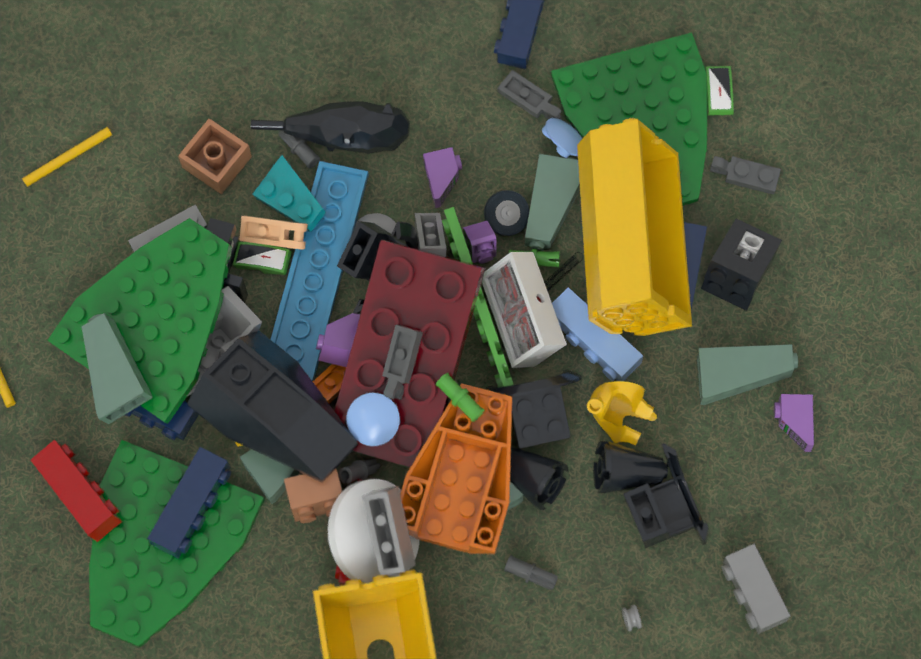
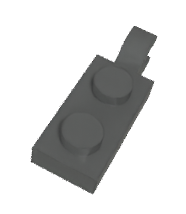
(528, 96)
(747, 173)
(401, 360)

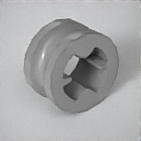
(631, 618)

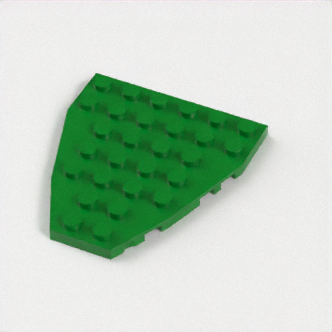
(653, 83)
(164, 308)
(133, 582)

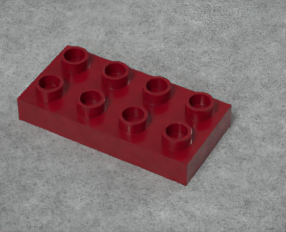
(424, 295)

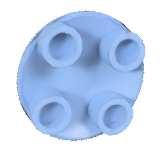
(563, 136)
(373, 419)

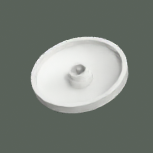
(350, 532)

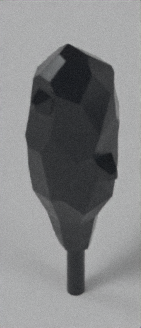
(346, 126)

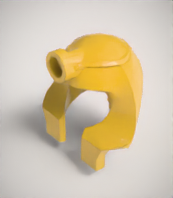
(615, 401)

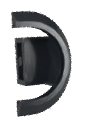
(363, 246)
(539, 409)
(666, 508)

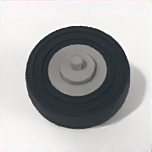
(506, 212)

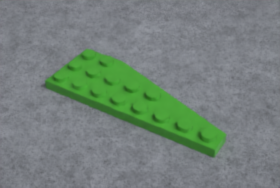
(481, 310)

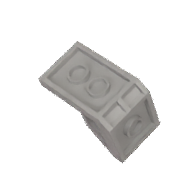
(232, 323)

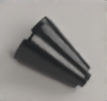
(626, 468)
(537, 476)

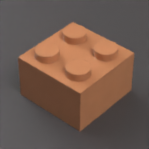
(215, 156)
(311, 497)

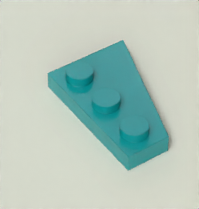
(289, 195)

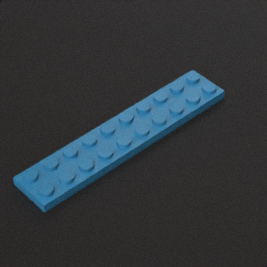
(314, 270)

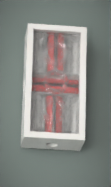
(522, 309)

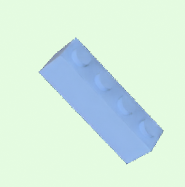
(609, 350)

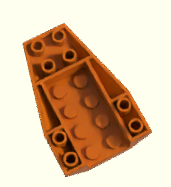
(462, 477)

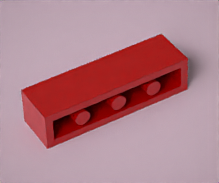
(76, 490)

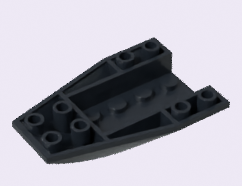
(272, 407)

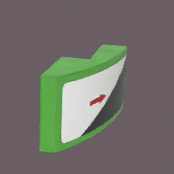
(719, 90)
(262, 257)

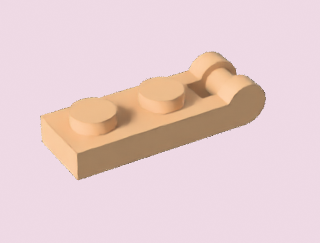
(272, 232)

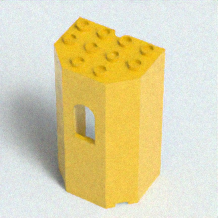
(633, 230)
(381, 610)

